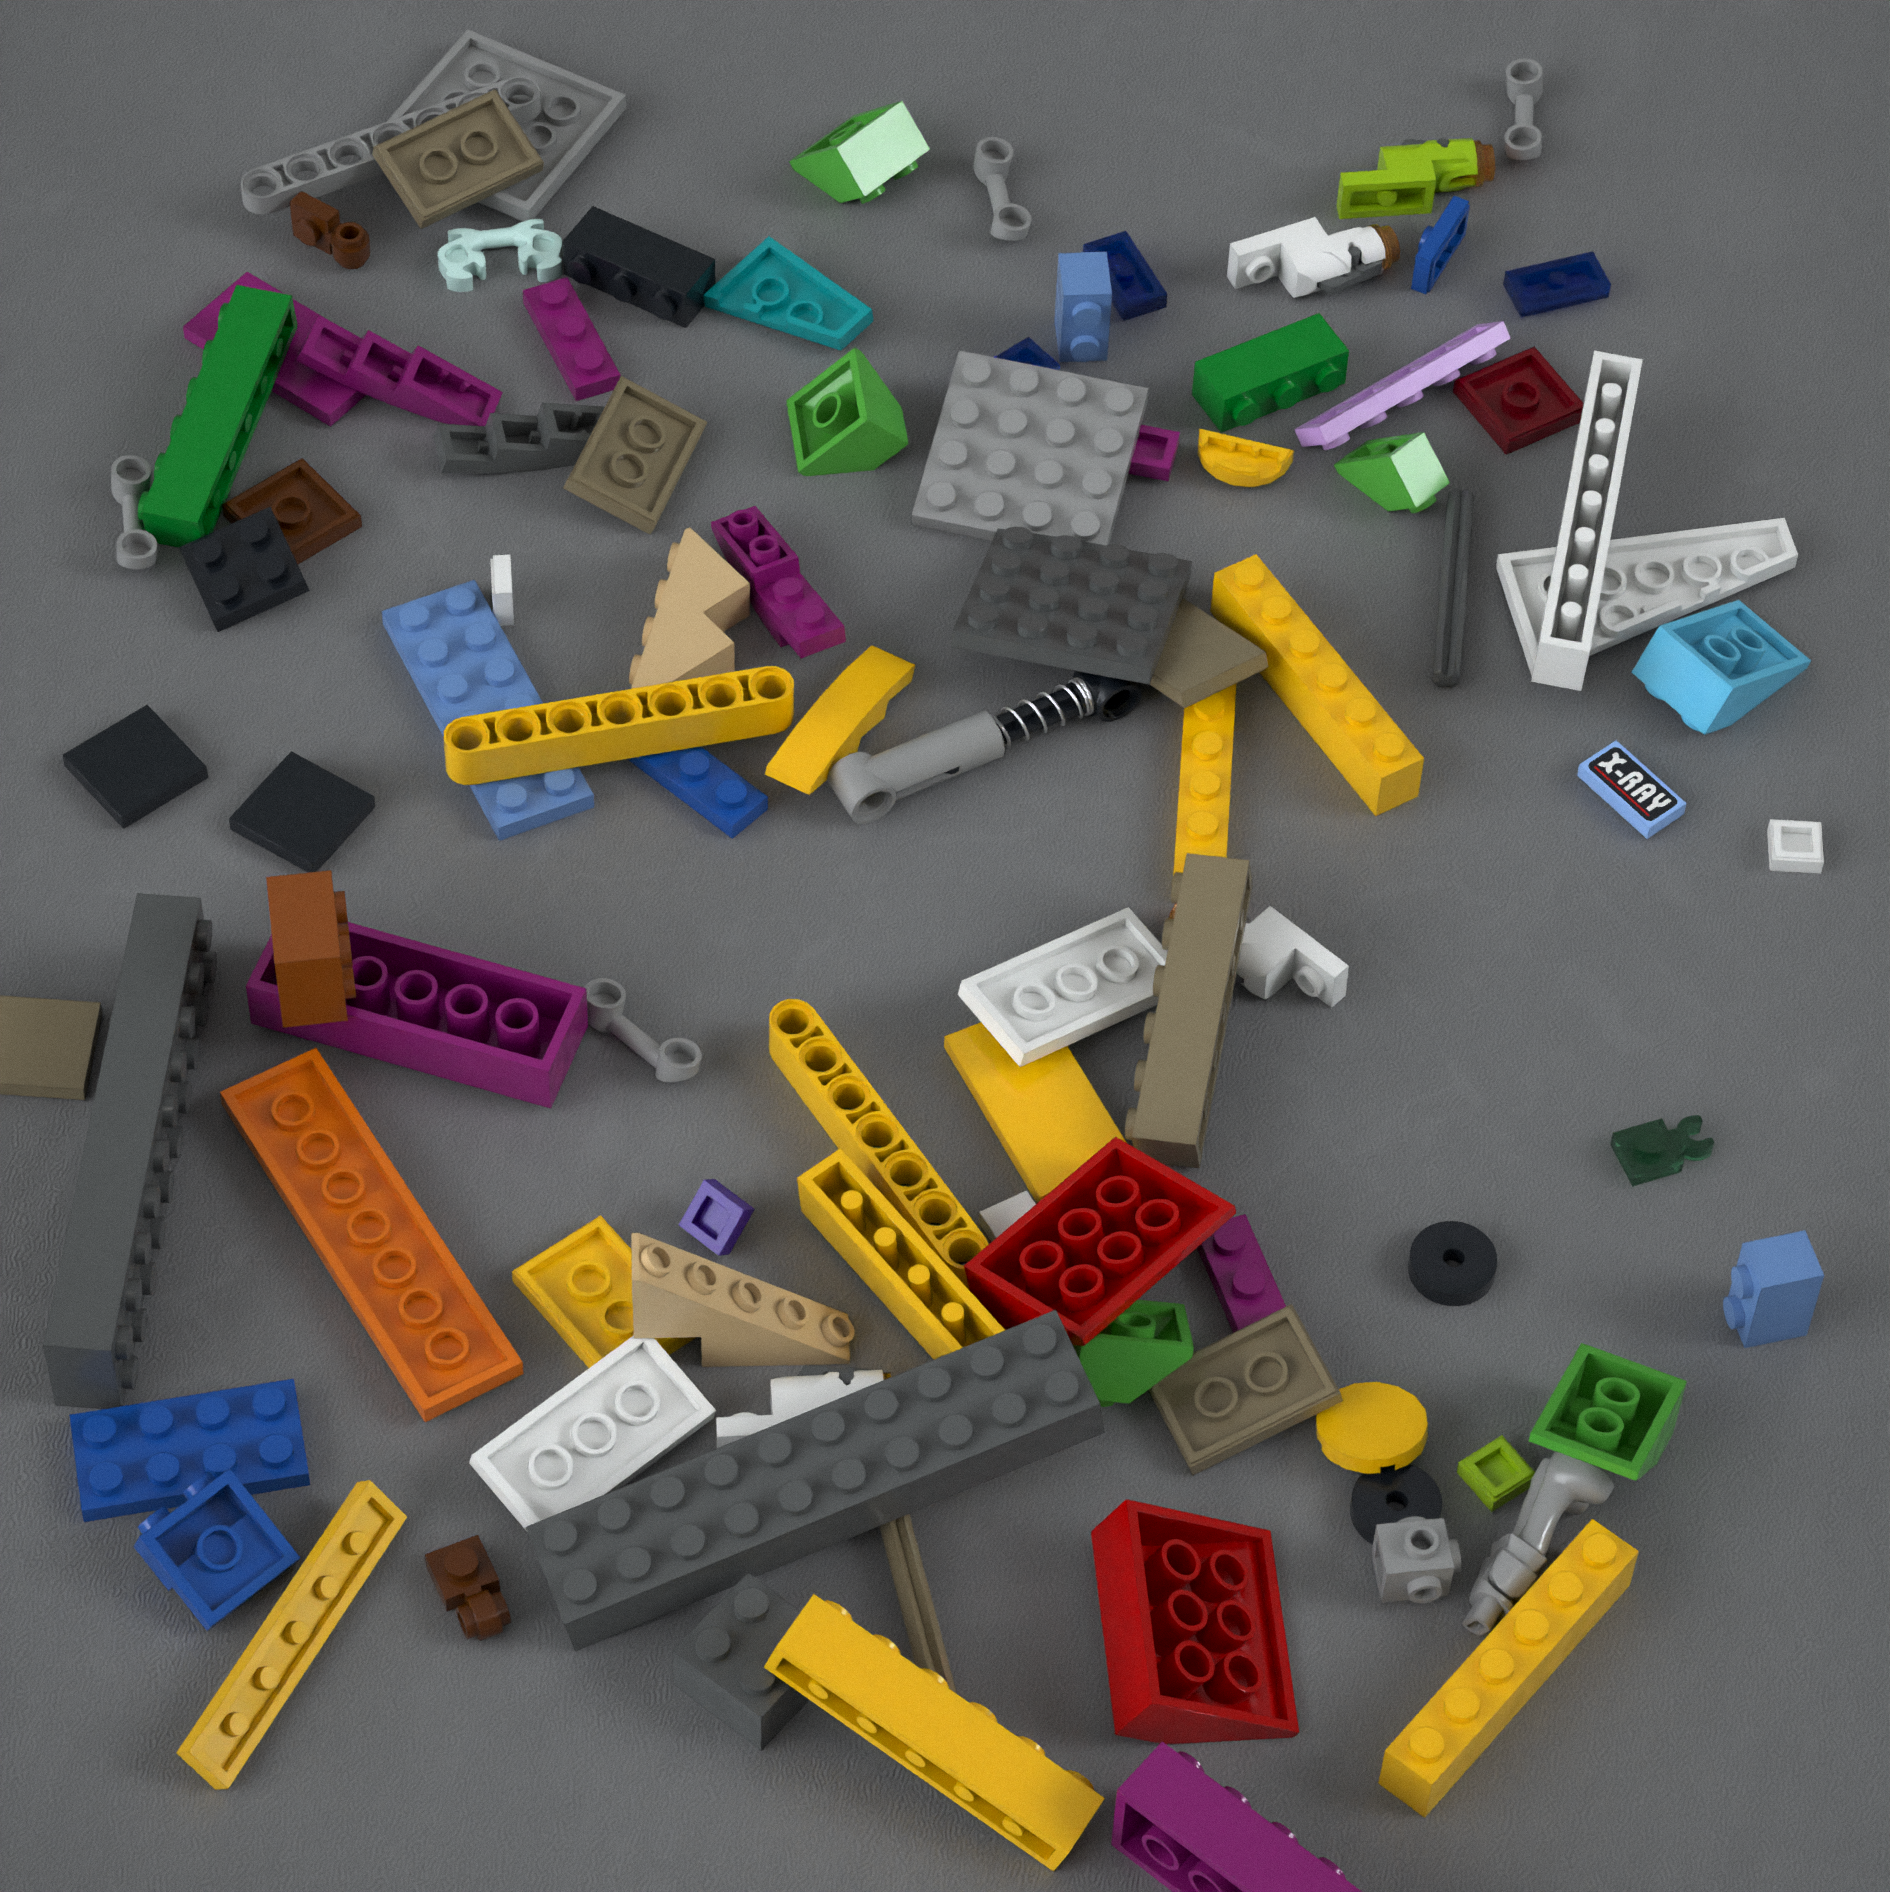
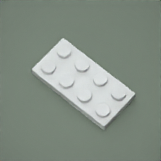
(1067, 987)
(593, 1433)

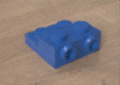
(215, 1547)

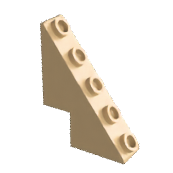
(692, 613)
(733, 1313)

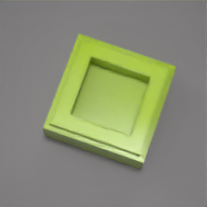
(1496, 1473)

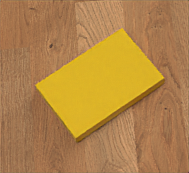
(586, 1291)

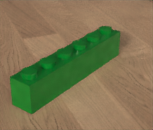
(218, 416)

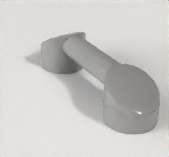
(1524, 89)
(992, 168)
(128, 481)
(673, 1059)

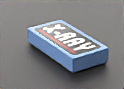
(1631, 789)

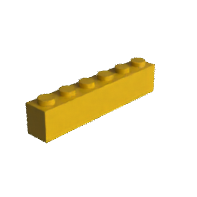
(1319, 686)
(892, 1257)
(1507, 1668)
(934, 1731)

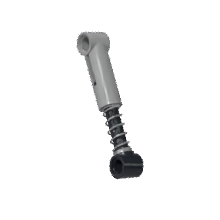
(872, 784)

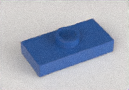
(1439, 244)

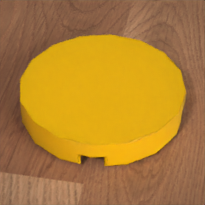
(1373, 1428)

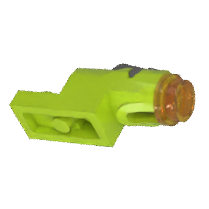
(1412, 174)

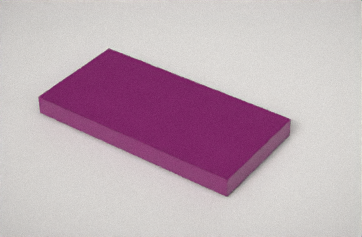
(295, 382)

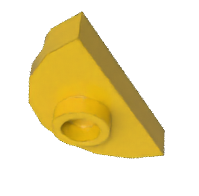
(1242, 460)

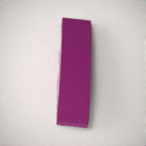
(406, 380)

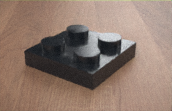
(244, 569)

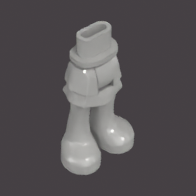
(1517, 1558)

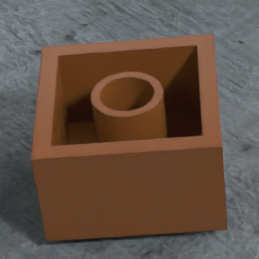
(310, 948)

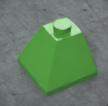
(845, 420)
(1137, 1350)

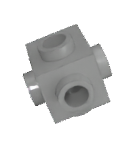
(1414, 1560)

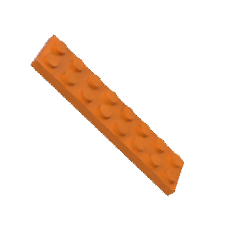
(371, 1235)

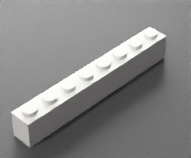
(1587, 521)

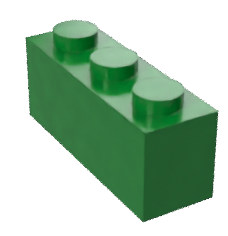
(1270, 372)

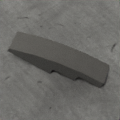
(517, 441)

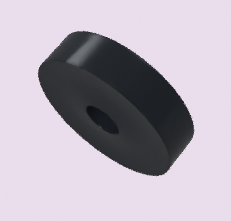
(1446, 1283)
(1405, 1486)

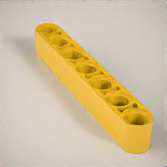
(619, 725)
(869, 1125)

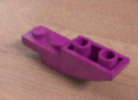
(777, 588)

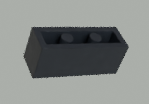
(638, 266)

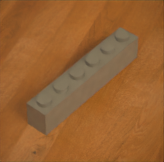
(1191, 1009)

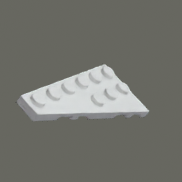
(1652, 578)

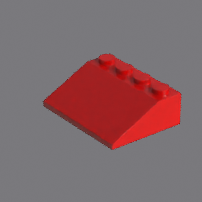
(1095, 1243)
(1192, 1627)

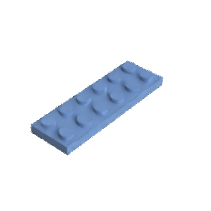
(471, 669)

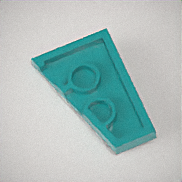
(789, 296)

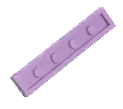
(1403, 386)

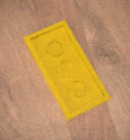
(1038, 1111)

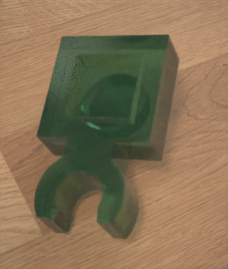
(1655, 1152)

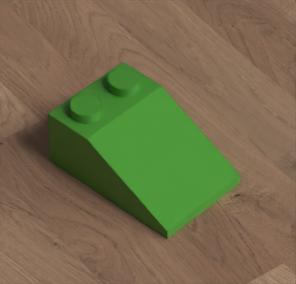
(1610, 1413)

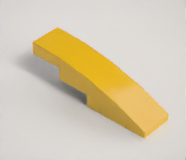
(840, 719)

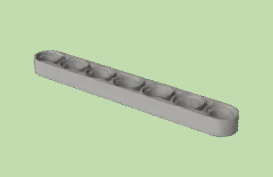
(334, 175)

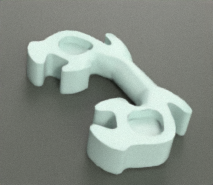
(463, 255)

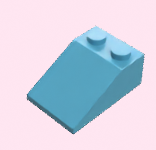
(1717, 665)

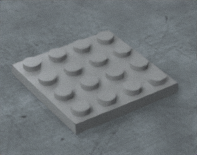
(568, 127)
(1029, 451)

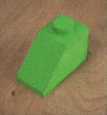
(1395, 472)

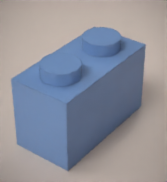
(1083, 306)
(1773, 1289)

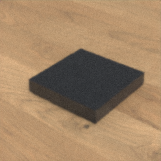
(135, 766)
(302, 813)

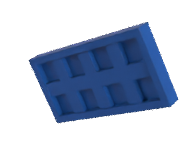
(154, 1450)

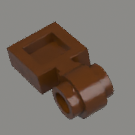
(320, 227)
(470, 1586)

